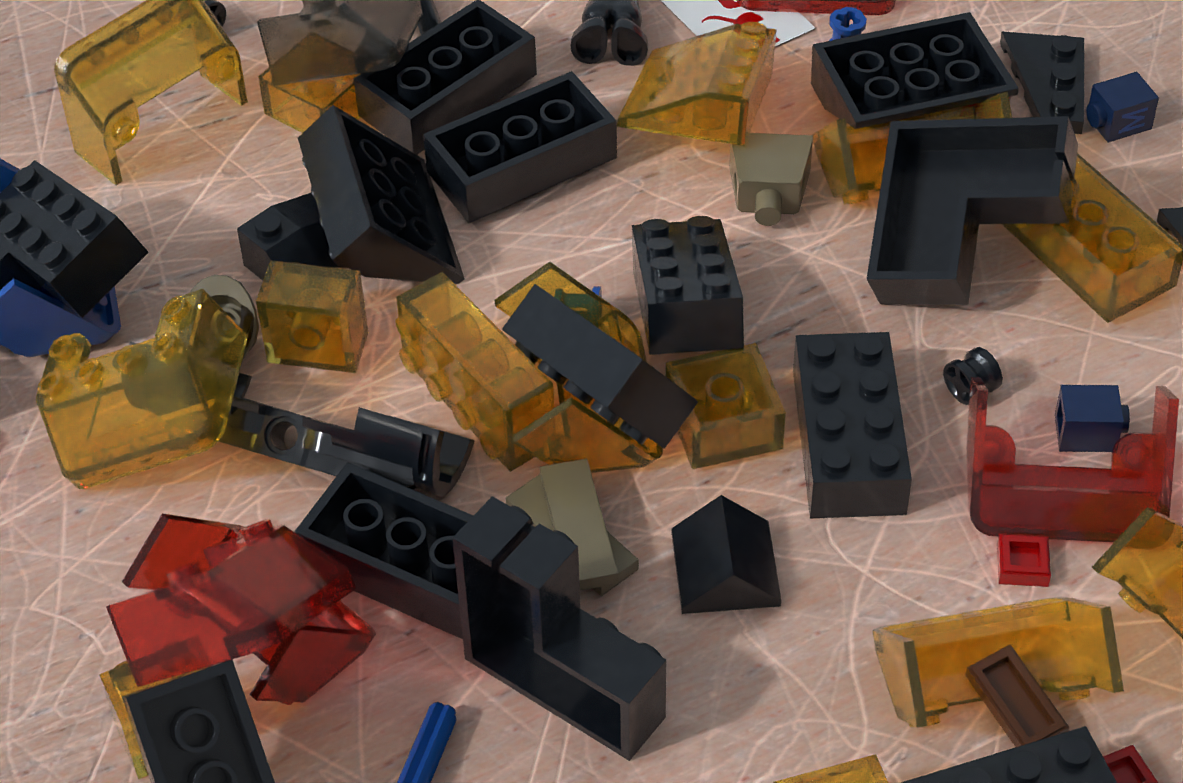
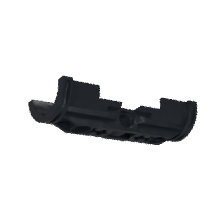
(379, 443)

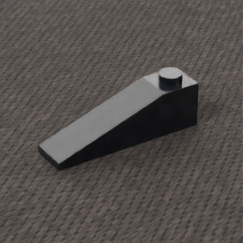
(285, 234)

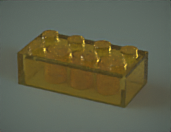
(1108, 249)
(471, 367)

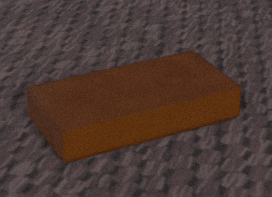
(1015, 698)

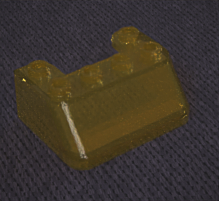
(144, 400)

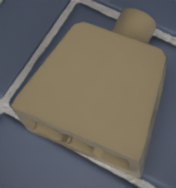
(770, 174)

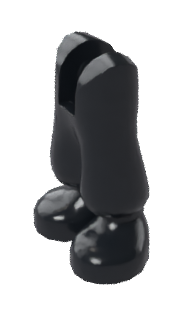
(628, 41)

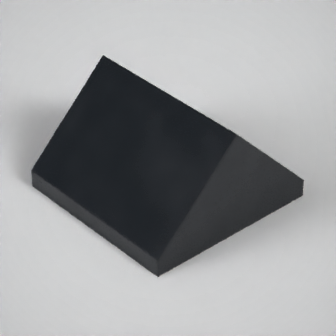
(725, 559)

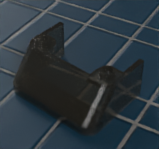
(338, 38)

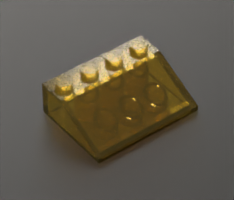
(704, 85)

